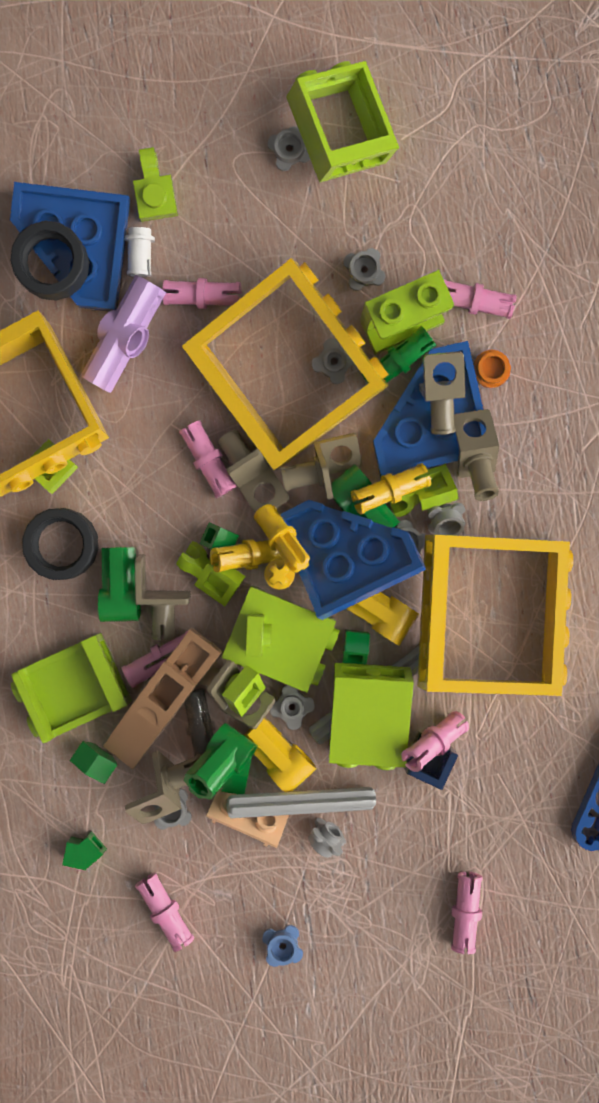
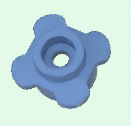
(278, 956)

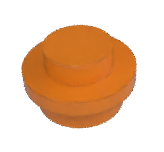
(492, 368)

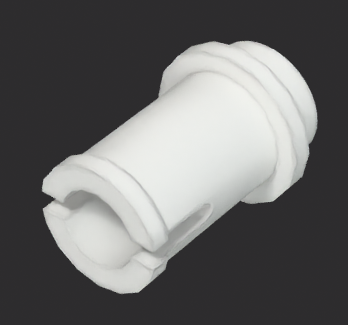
(139, 251)

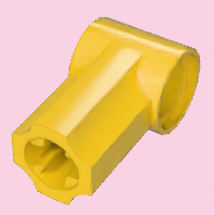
(386, 615)
(284, 762)

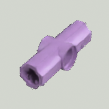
(123, 333)

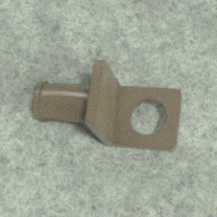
(443, 393)
(478, 454)
(322, 465)
(250, 470)
(162, 602)
(215, 682)
(169, 781)

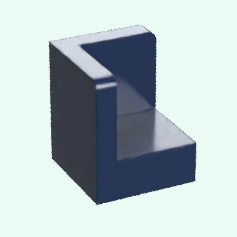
(436, 770)

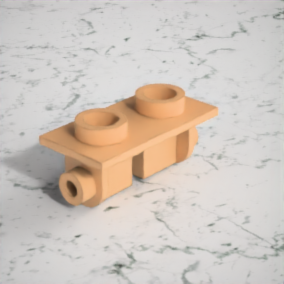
(265, 828)

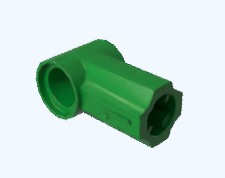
(352, 480)
(118, 588)
(224, 755)

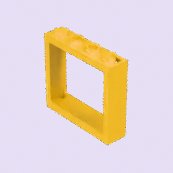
(15, 341)
(236, 401)
(434, 617)

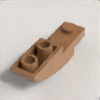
(162, 698)

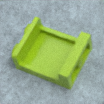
(402, 311)
(296, 640)
(70, 688)
(370, 715)

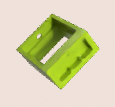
(369, 108)

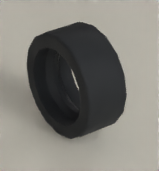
(32, 236)
(31, 538)

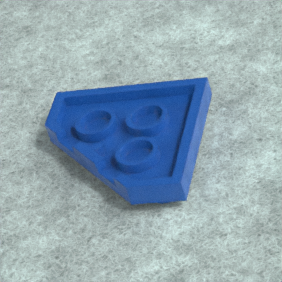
(97, 221)
(407, 433)
(349, 556)

